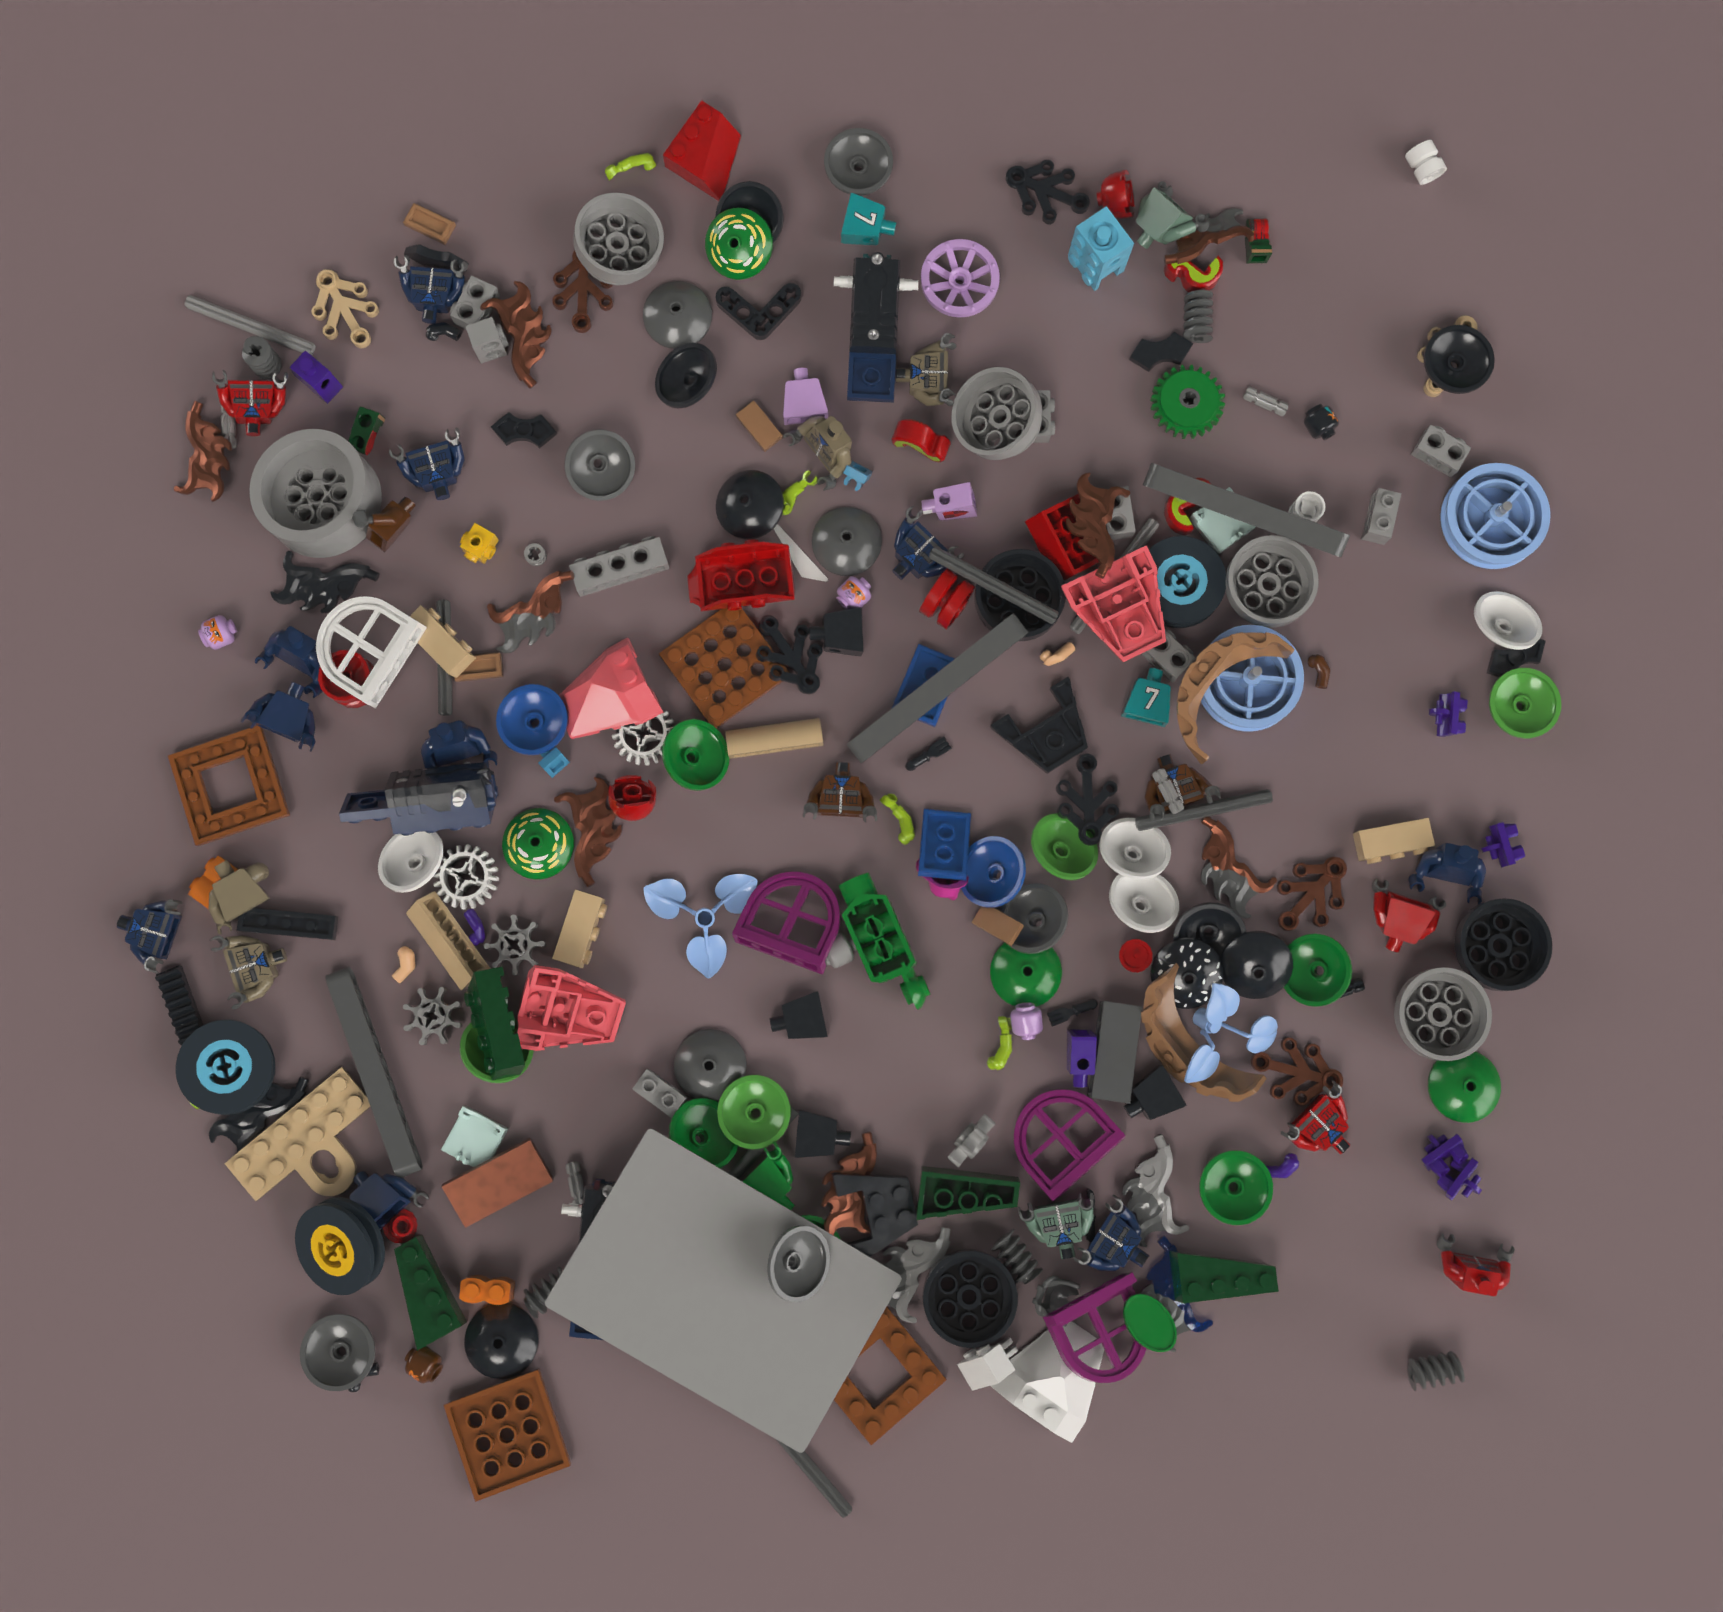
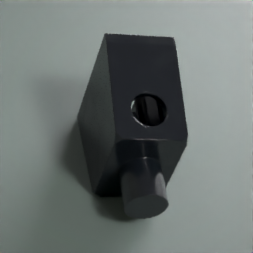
(840, 632)
(801, 1018)
(1154, 1095)
(818, 1135)

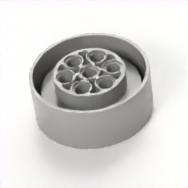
(283, 477)

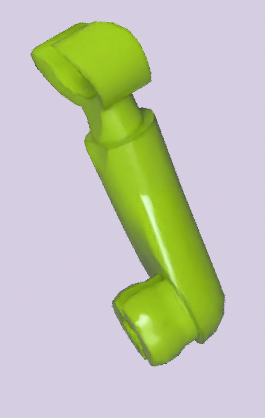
(635, 160)
(791, 493)
(907, 829)
(999, 1060)

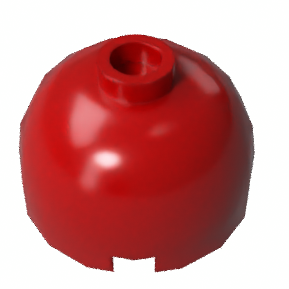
(1117, 195)
(632, 797)

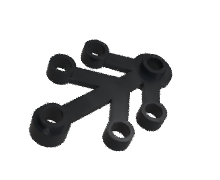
(1045, 188)
(790, 657)
(1087, 803)

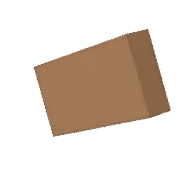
(429, 223)
(759, 426)
(483, 667)
(998, 924)

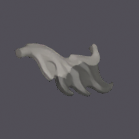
(1148, 1194)
(910, 1264)

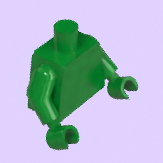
(773, 1177)

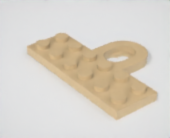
(299, 1135)

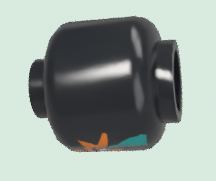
(1321, 422)

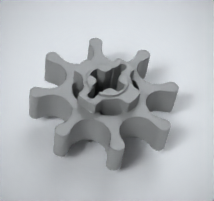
(523, 937)
(428, 1026)
(971, 1140)

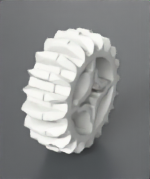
(642, 744)
(461, 887)

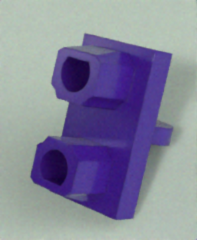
(1447, 714)
(1500, 846)
(1435, 1160)
(1453, 1186)

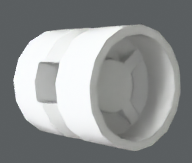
(1426, 162)
(1308, 506)

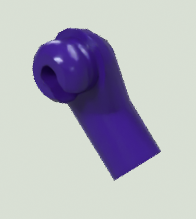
(476, 925)
(1286, 1168)

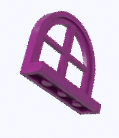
(779, 945)
(1083, 1161)
(1087, 1304)

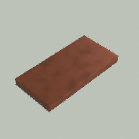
(497, 1182)

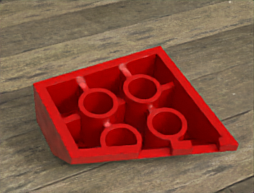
(704, 150)
(1057, 542)

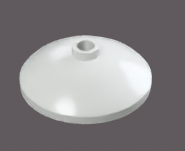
(1507, 620)
(1148, 849)
(410, 860)
(1153, 896)

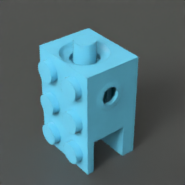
(1099, 247)

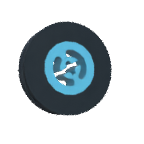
(1202, 565)
(196, 1075)

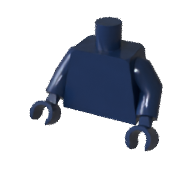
(297, 651)
(284, 715)
(454, 743)
(1454, 865)

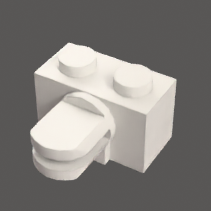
(988, 1364)

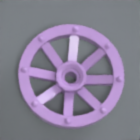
(962, 274)

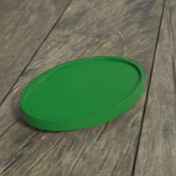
(1149, 1323)

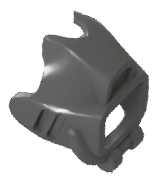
(1056, 1294)

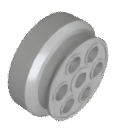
(634, 219)
(970, 413)
(1301, 577)
(1469, 999)

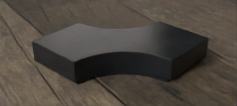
(432, 257)
(1169, 350)
(533, 430)
(1507, 660)

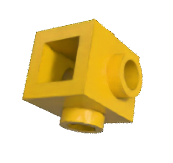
(478, 544)

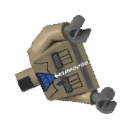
(929, 373)
(829, 444)
(250, 966)

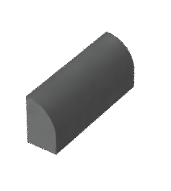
(1115, 1051)

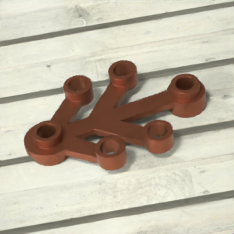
(583, 286)
(1314, 890)
(1301, 1072)

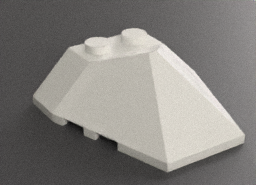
(1047, 1387)

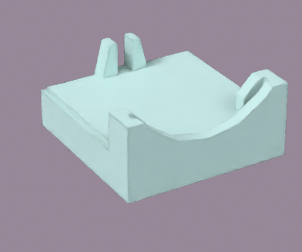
(1219, 529)
(474, 1137)

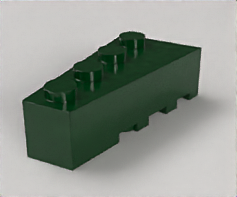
(494, 1024)
(960, 1191)
(1213, 1278)
(427, 1295)

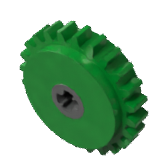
(1191, 386)

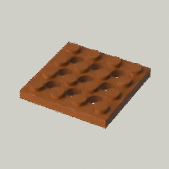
(727, 648)
(467, 1435)

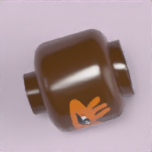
(423, 1364)

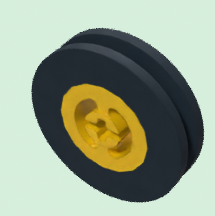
(339, 1246)

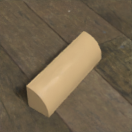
(774, 738)
(446, 939)

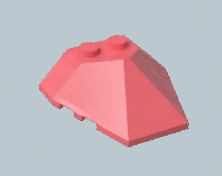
(1122, 605)
(609, 694)
(565, 1011)

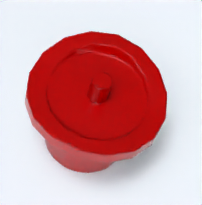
(1135, 955)
(401, 1227)

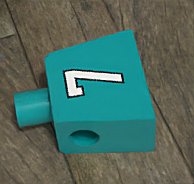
(865, 222)
(1149, 700)

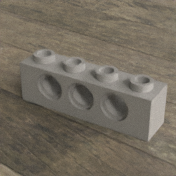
(611, 577)

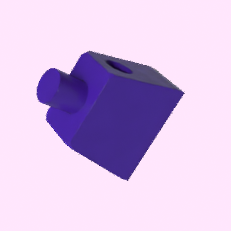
(313, 374)
(1081, 1045)

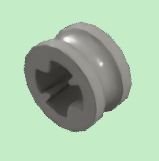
(542, 556)

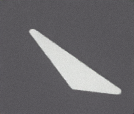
(801, 561)

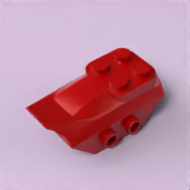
(742, 576)

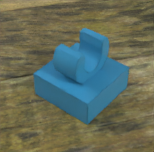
(858, 473)
(553, 762)

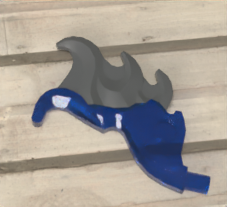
(1163, 1291)

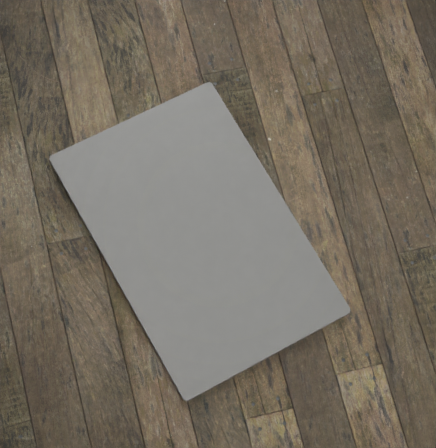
(685, 1288)

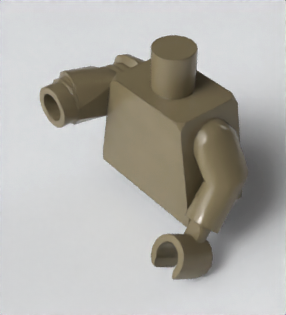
(236, 892)

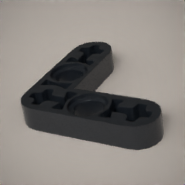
(756, 317)

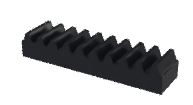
(288, 924)
(179, 1002)

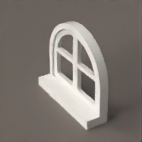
(389, 661)

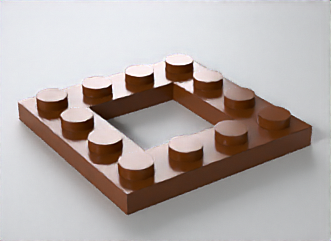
(187, 773)
(923, 1381)

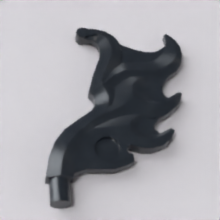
(320, 588)
(247, 1125)

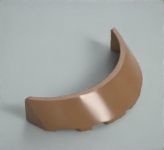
(1209, 666)
(1176, 1047)

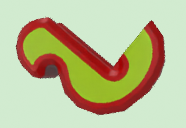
(1193, 277)
(921, 438)
(1175, 514)

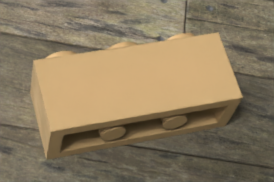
(442, 644)
(1394, 840)
(580, 929)

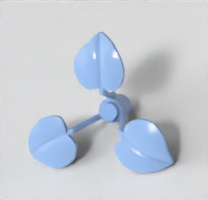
(705, 952)
(1222, 1004)

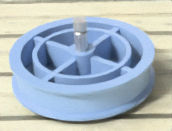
(1495, 516)
(1256, 690)

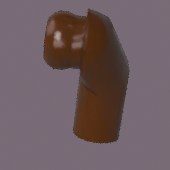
(1323, 669)

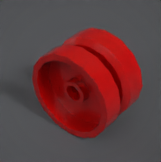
(950, 601)
(356, 670)

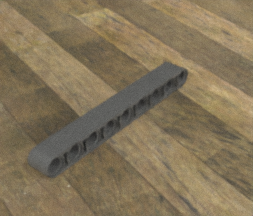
(1246, 510)
(937, 688)
(374, 1072)

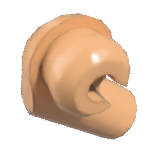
(1059, 656)
(407, 964)

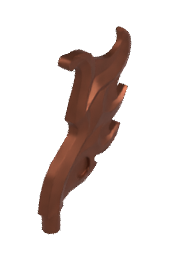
(525, 329)
(207, 456)
(1091, 519)
(595, 825)
(849, 1208)

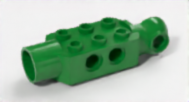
(881, 938)

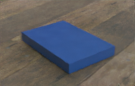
(923, 666)
(944, 844)

